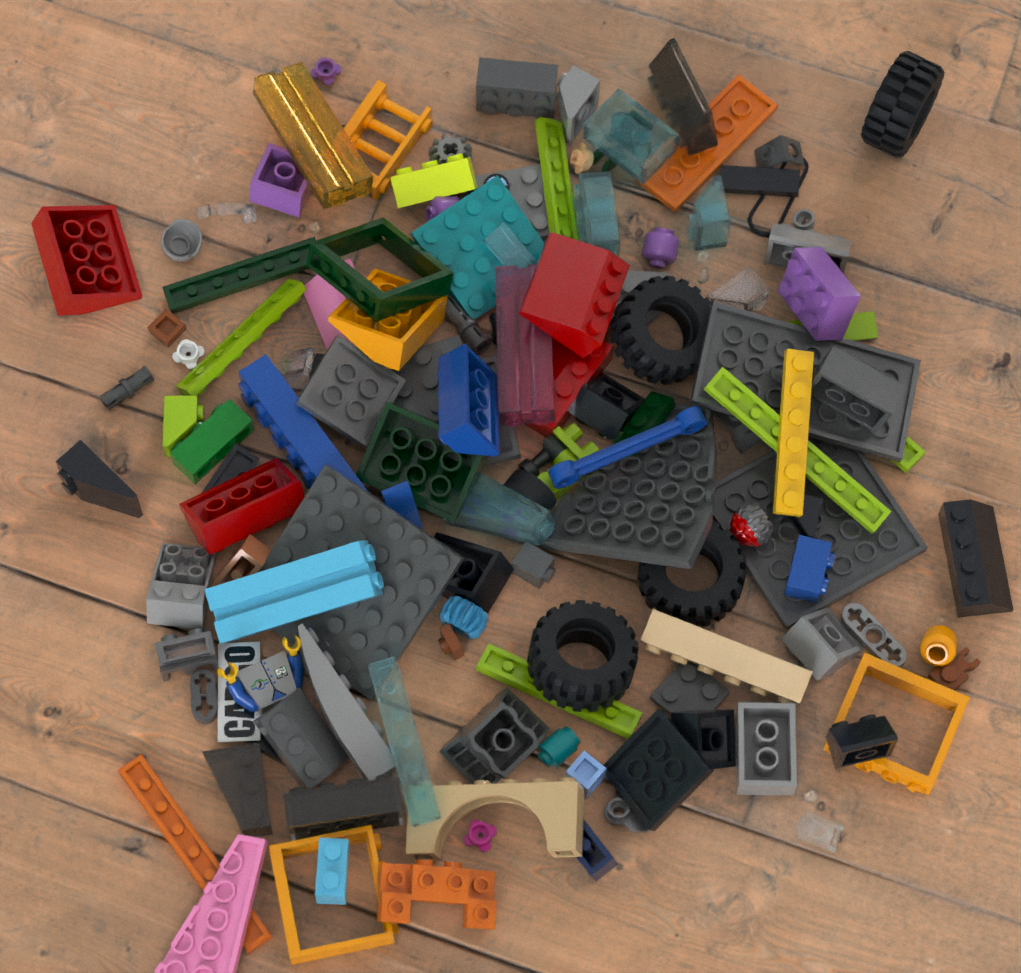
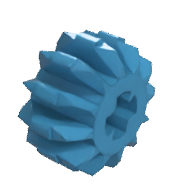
(464, 617)

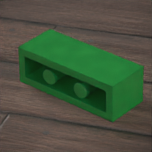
(211, 441)

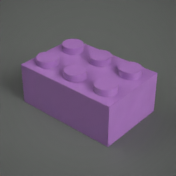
(818, 293)

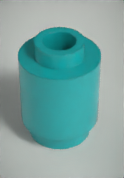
(558, 747)

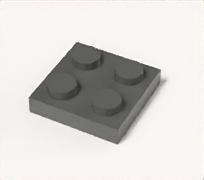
(689, 690)

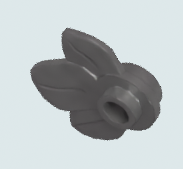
(628, 818)

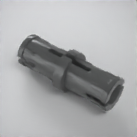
(126, 388)

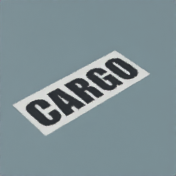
(238, 722)

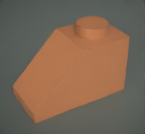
(245, 561)

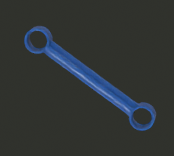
(685, 423)

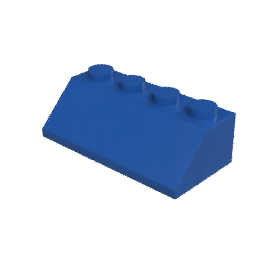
(468, 403)

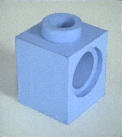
(587, 772)

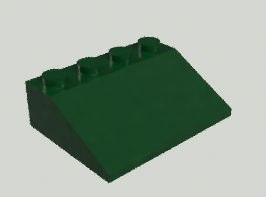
(410, 450)

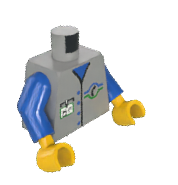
(266, 681)

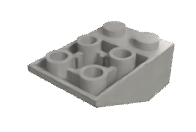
(178, 586)

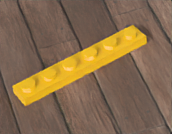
(793, 432)

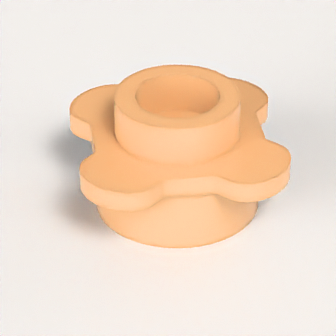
(581, 158)

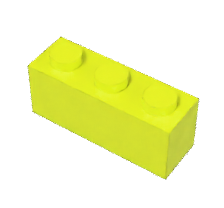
(433, 180)

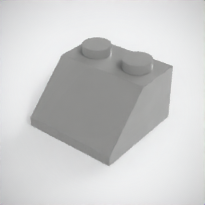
(577, 100)
(821, 643)

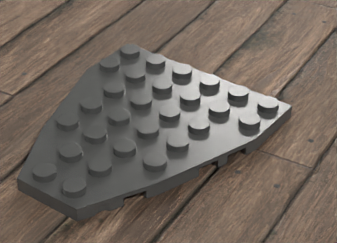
(646, 504)

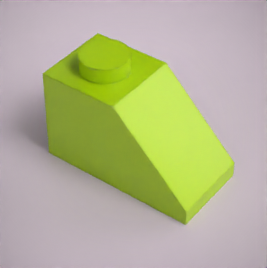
(180, 417)

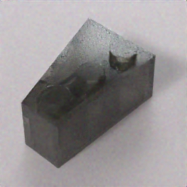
(243, 786)

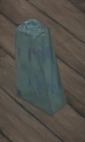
(504, 513)

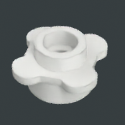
(188, 346)

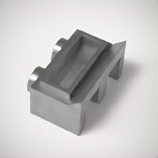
(186, 652)

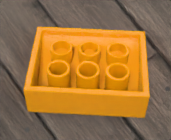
(394, 338)

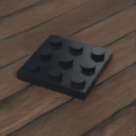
(656, 769)

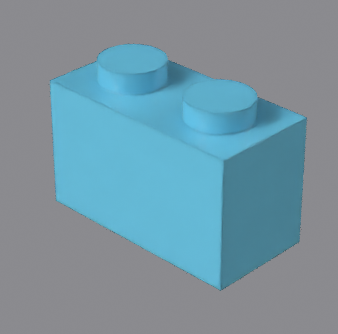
(332, 871)

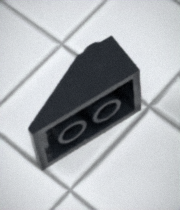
(95, 482)
(480, 573)

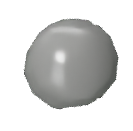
(181, 240)

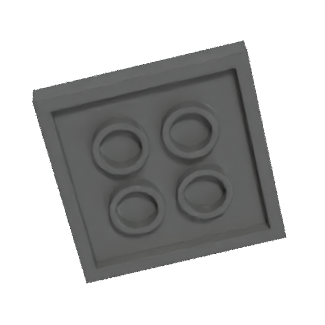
(421, 378)
(349, 391)

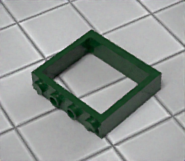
(326, 262)

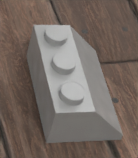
(785, 239)

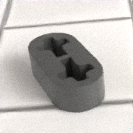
(210, 696)

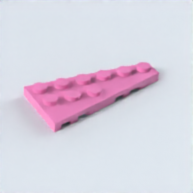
(218, 924)

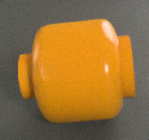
(938, 645)

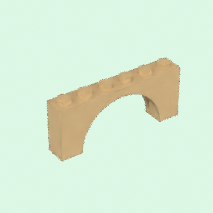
(554, 803)

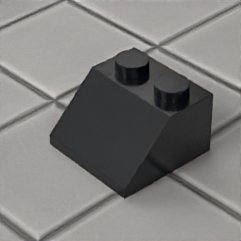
(605, 405)
(710, 734)
(861, 741)

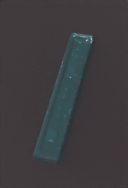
(404, 741)

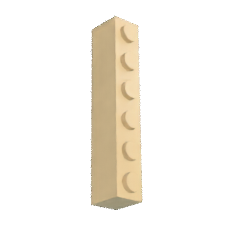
(725, 657)

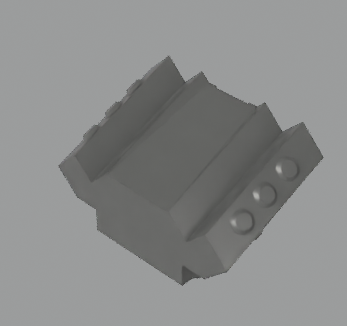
(495, 739)

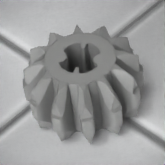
(448, 147)

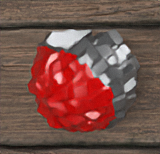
(751, 525)

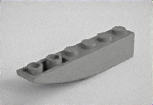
(344, 713)

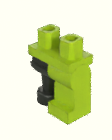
(556, 449)

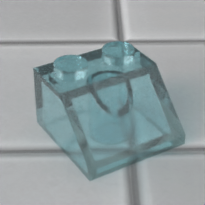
(709, 218)

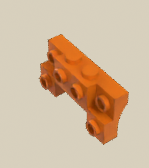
(436, 884)

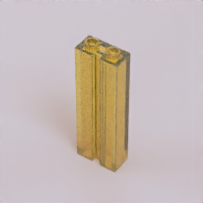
(313, 135)

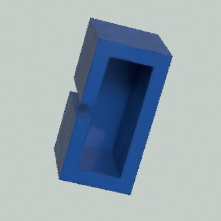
(808, 569)

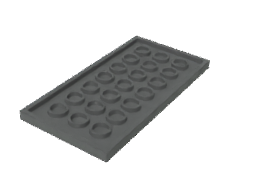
(753, 353)

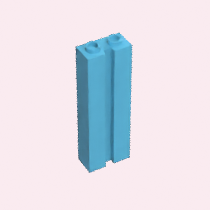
(294, 591)

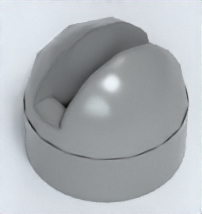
(801, 217)

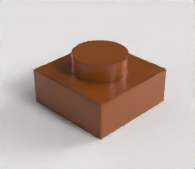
(167, 328)
(450, 643)

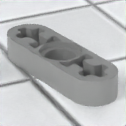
(853, 627)

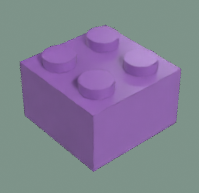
(279, 182)

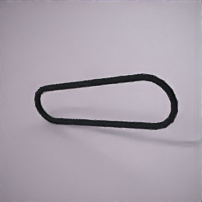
(787, 207)

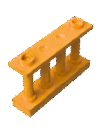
(365, 119)

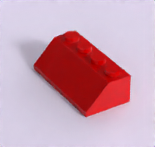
(243, 505)

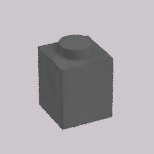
(533, 565)

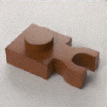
(954, 674)

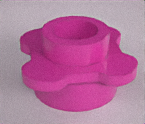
(477, 827)

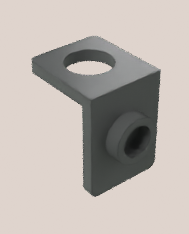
(778, 151)

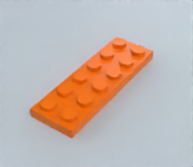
(737, 115)

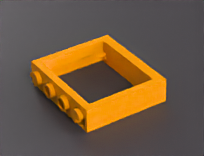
(917, 686)
(310, 845)

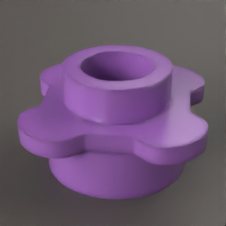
(322, 65)

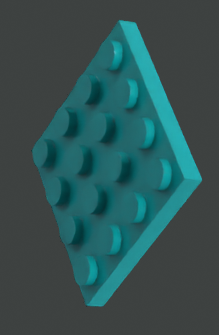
(458, 237)

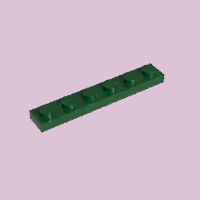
(237, 276)

